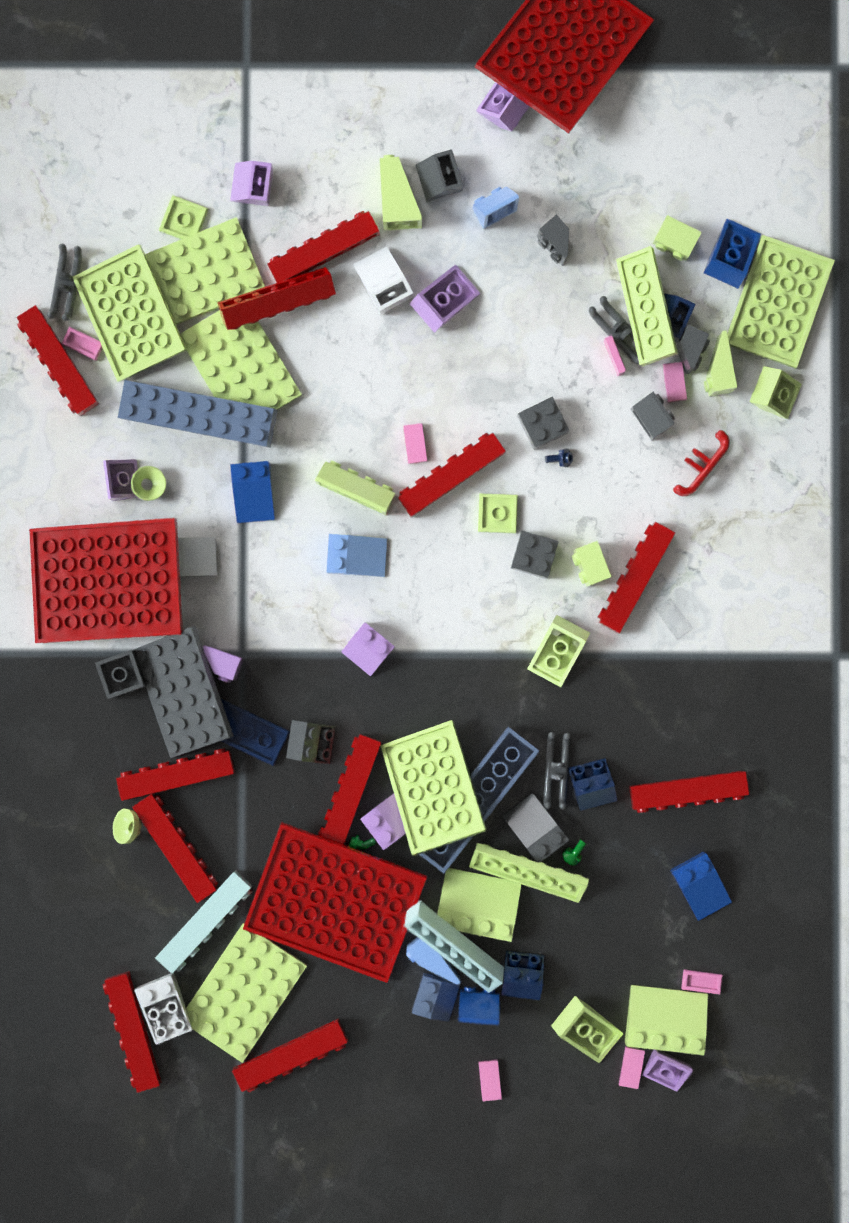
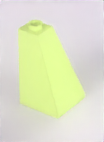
(398, 201)

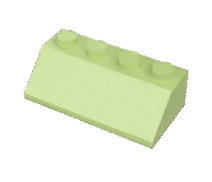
(355, 488)

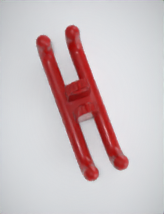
(710, 464)

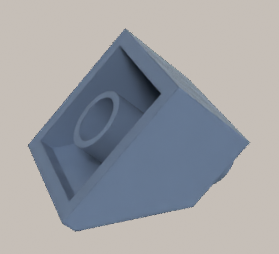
(435, 998)

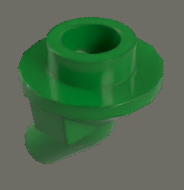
(357, 844)
(573, 856)

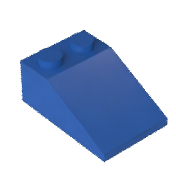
(732, 253)
(252, 491)
(701, 885)
(478, 1006)

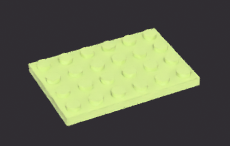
(205, 270)
(779, 301)
(129, 313)
(239, 363)
(433, 788)
(243, 992)

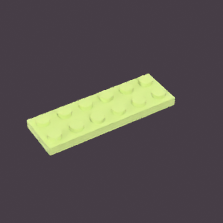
(646, 306)
(528, 873)

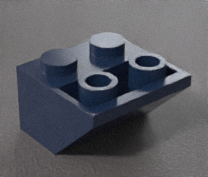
(679, 313)
(592, 784)
(523, 975)

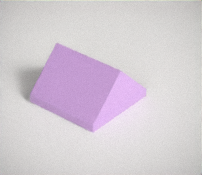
(118, 478)
(666, 1070)

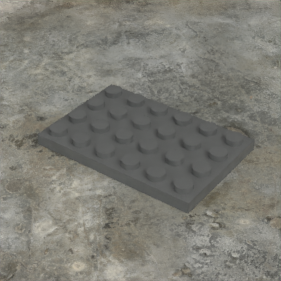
(183, 692)

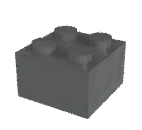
(543, 423)
(534, 554)
(120, 674)

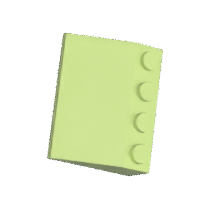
(479, 904)
(667, 1020)

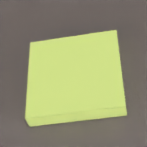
(182, 218)
(497, 513)

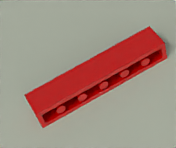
(324, 248)
(276, 298)
(57, 360)
(452, 474)
(636, 577)
(175, 775)
(351, 789)
(689, 790)
(175, 847)
(132, 1031)
(290, 1055)

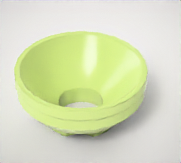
(155, 476)
(123, 826)

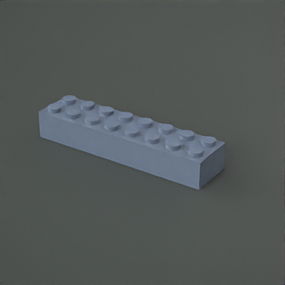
(197, 413)
(491, 782)

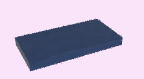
(254, 734)

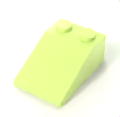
(720, 374)
(558, 650)
(586, 1029)

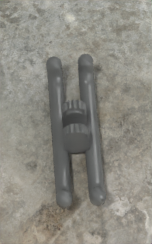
(65, 282)
(618, 331)
(556, 770)

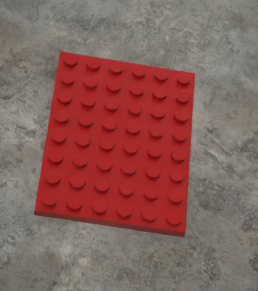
(563, 53)
(106, 581)
(334, 902)

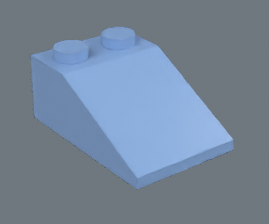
(496, 206)
(356, 555)
(431, 960)

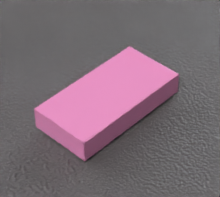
(82, 343)
(614, 355)
(674, 382)
(415, 443)
(701, 981)
(631, 1067)
(490, 1080)

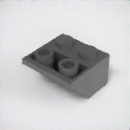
(439, 175)
(555, 238)
(690, 346)
(653, 415)
(310, 742)

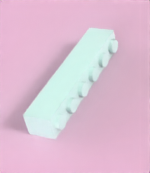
(203, 922)
(454, 946)

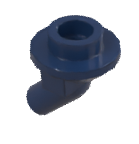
(564, 458)

